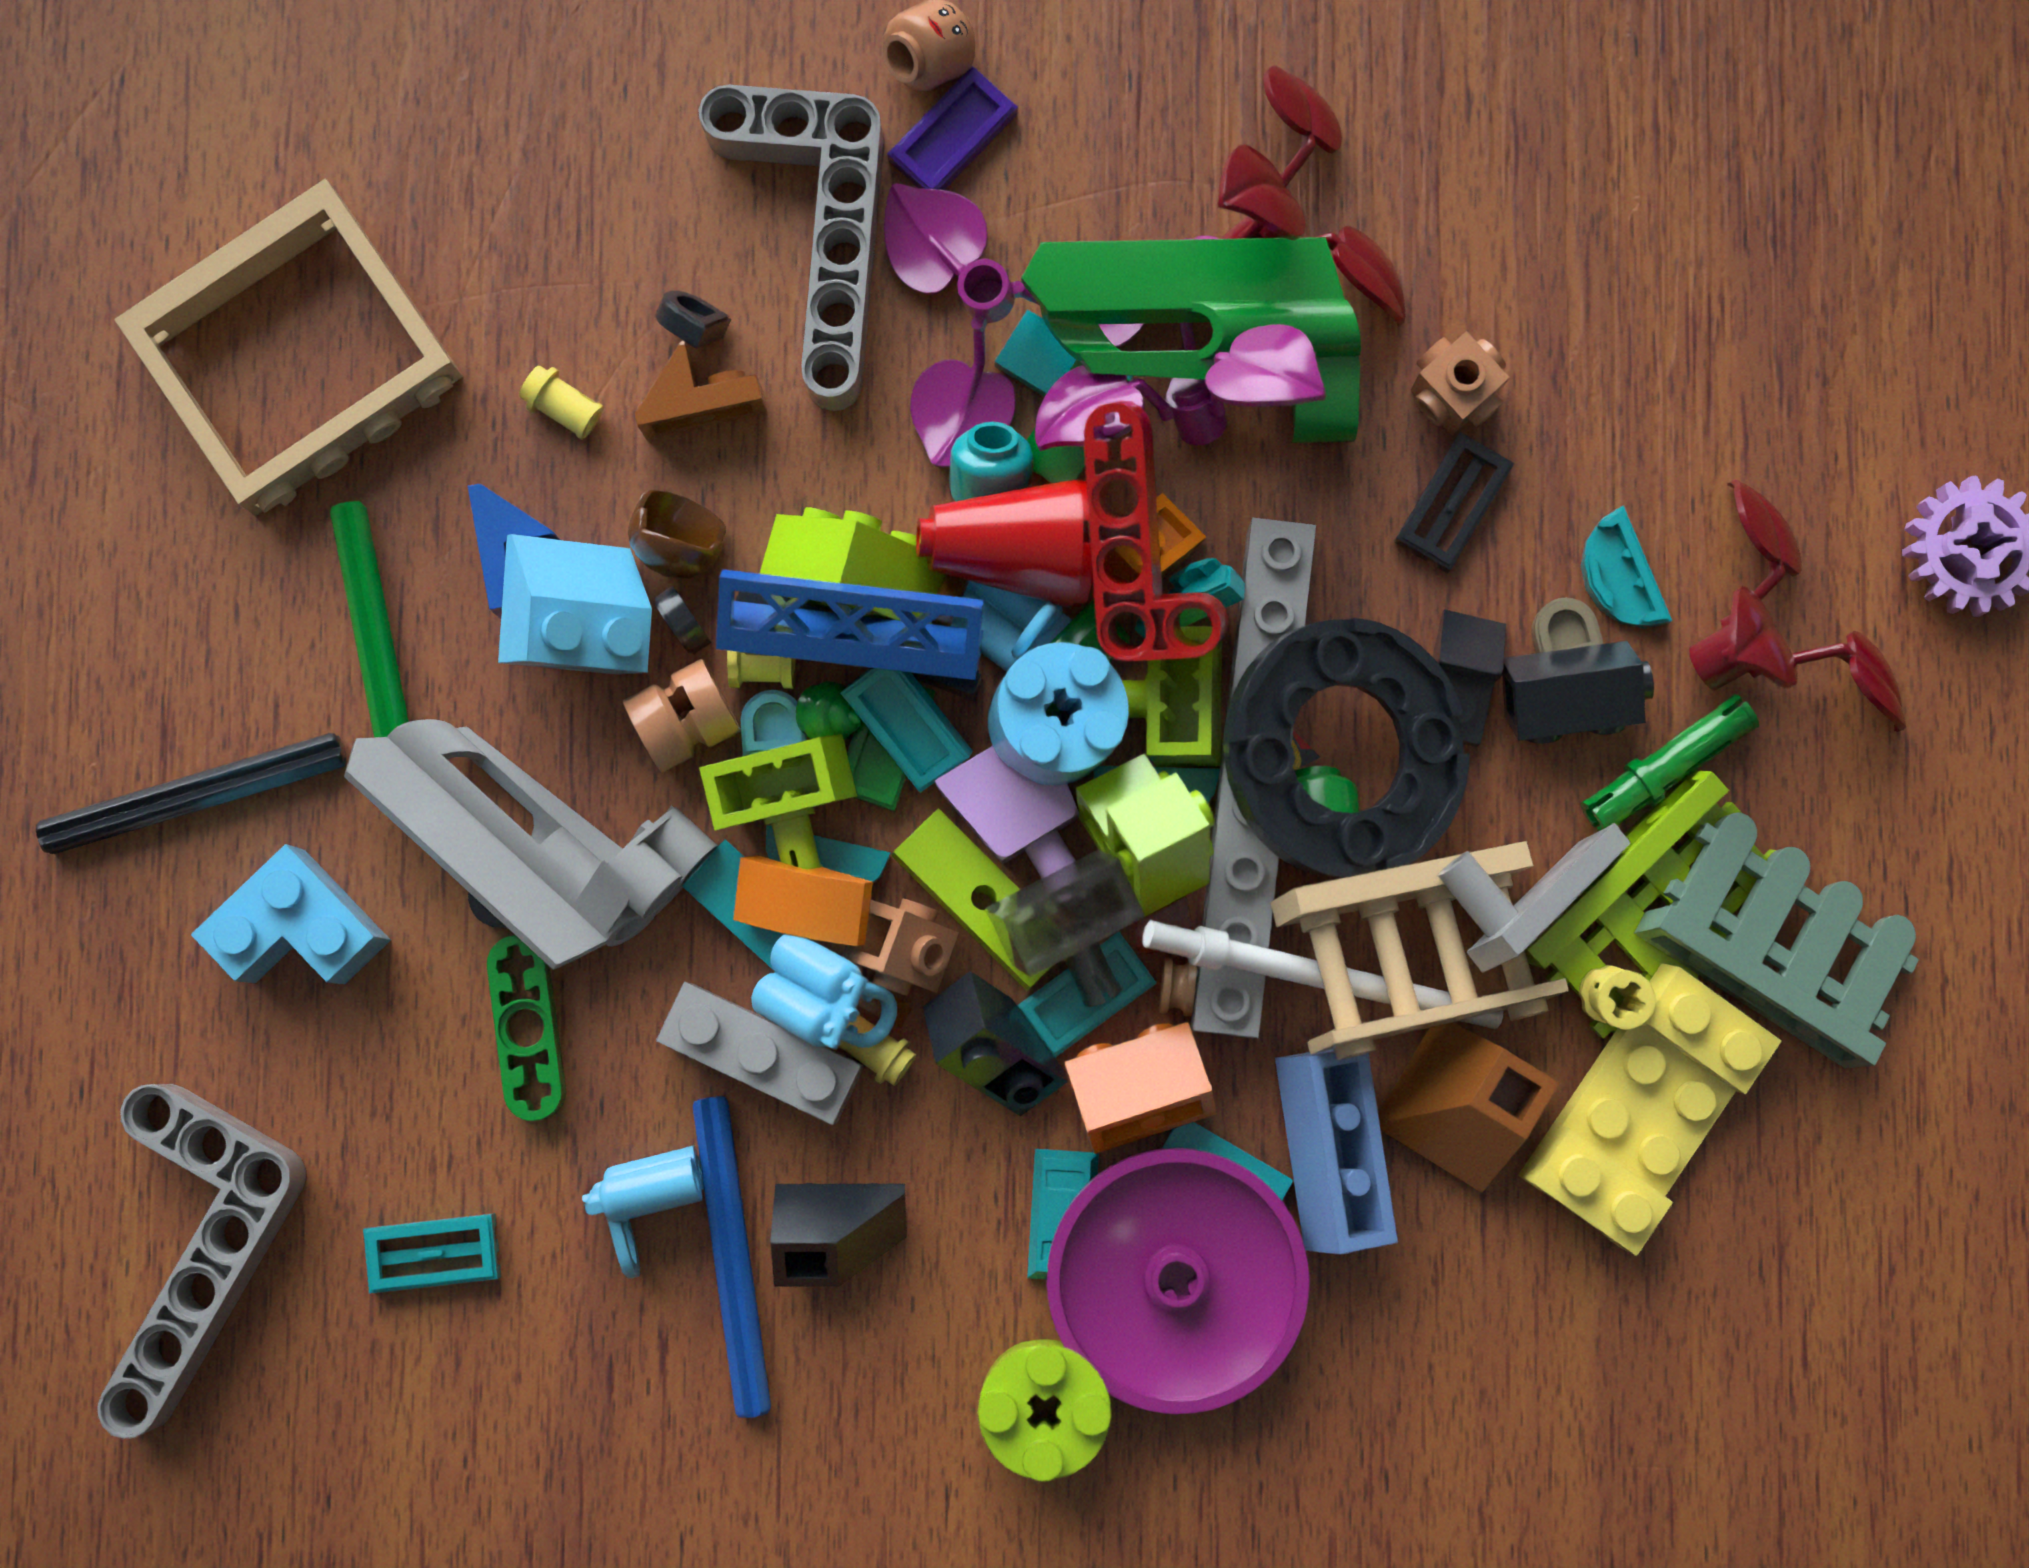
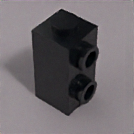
(1575, 691)

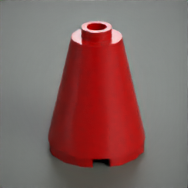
(1015, 541)

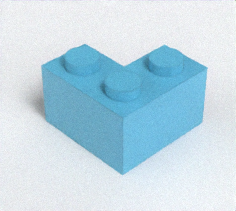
(287, 907)

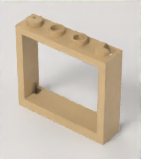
(236, 269)

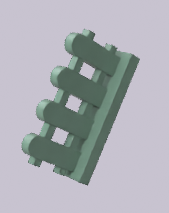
(1737, 960)

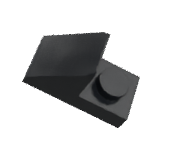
(1473, 659)

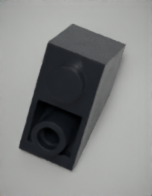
(991, 1044)
(833, 1230)

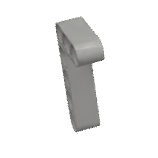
(834, 221)
(207, 1252)

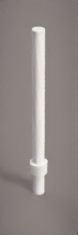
(1213, 949)

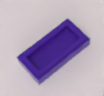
(953, 132)

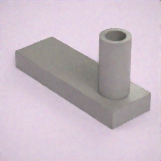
(1513, 928)

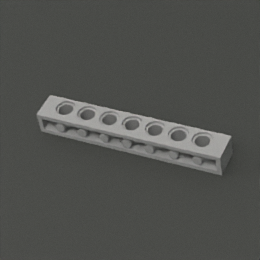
(1242, 867)

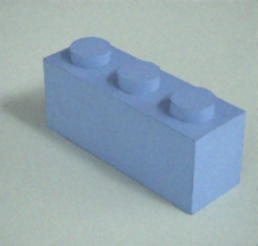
(1336, 1152)

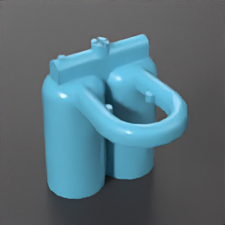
(1013, 623)
(817, 995)
(643, 1189)

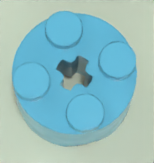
(1077, 682)

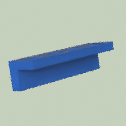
(847, 634)

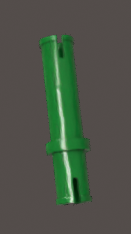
(1650, 778)

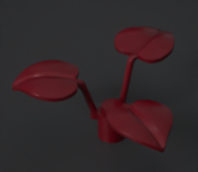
(1257, 190)
(1751, 640)

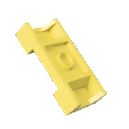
(1648, 1108)

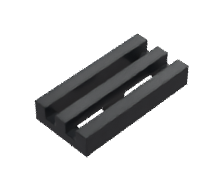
(1427, 547)

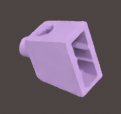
(1011, 811)

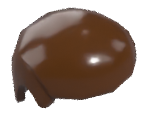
(675, 534)

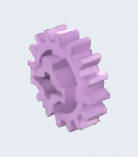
(1976, 520)

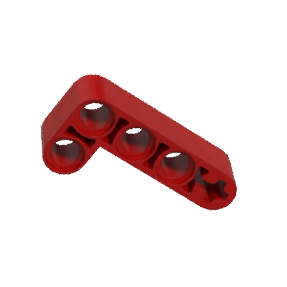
(1140, 532)

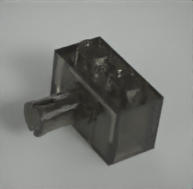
(1066, 919)

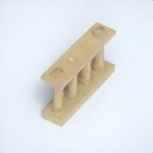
(1376, 898)

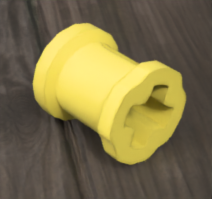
(760, 668)
(1630, 985)

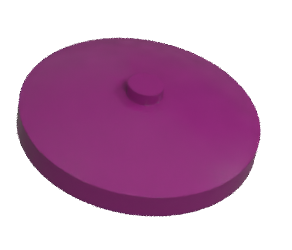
(1178, 1280)

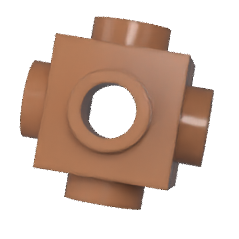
(1449, 401)
(913, 950)

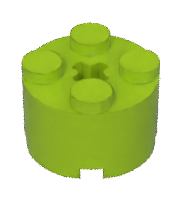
(1043, 1446)

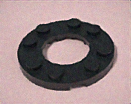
(1429, 733)

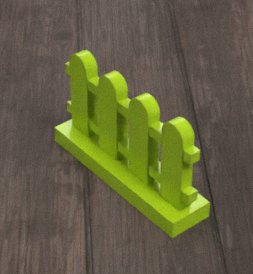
(1605, 901)

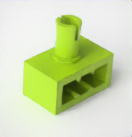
(1181, 706)
(782, 791)

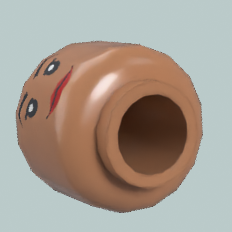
(929, 45)

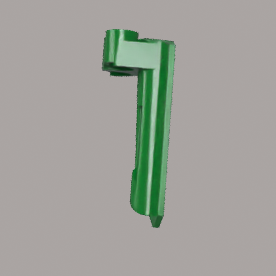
(1203, 281)

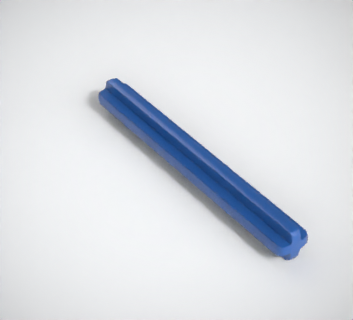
(731, 1257)

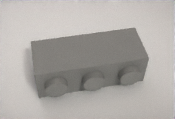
(760, 1053)

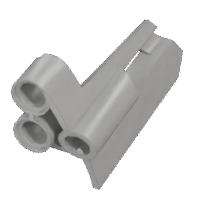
(555, 889)

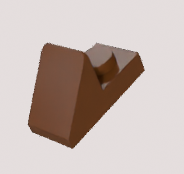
(680, 405)

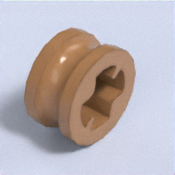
(1177, 987)

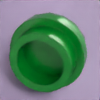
(826, 712)

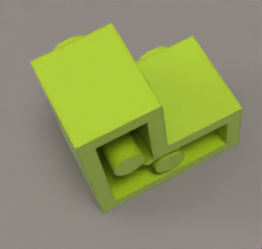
(847, 552)
(1152, 830)

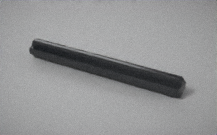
(191, 793)

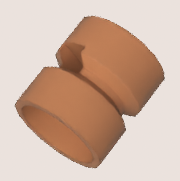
(658, 719)

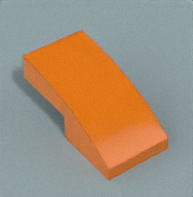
(803, 902)

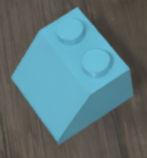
(573, 607)

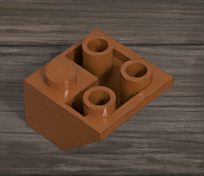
(1465, 1104)

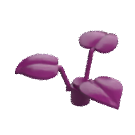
(929, 242)
(1263, 369)

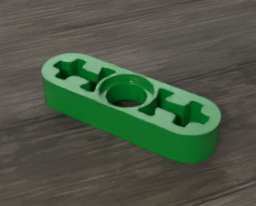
(518, 1077)

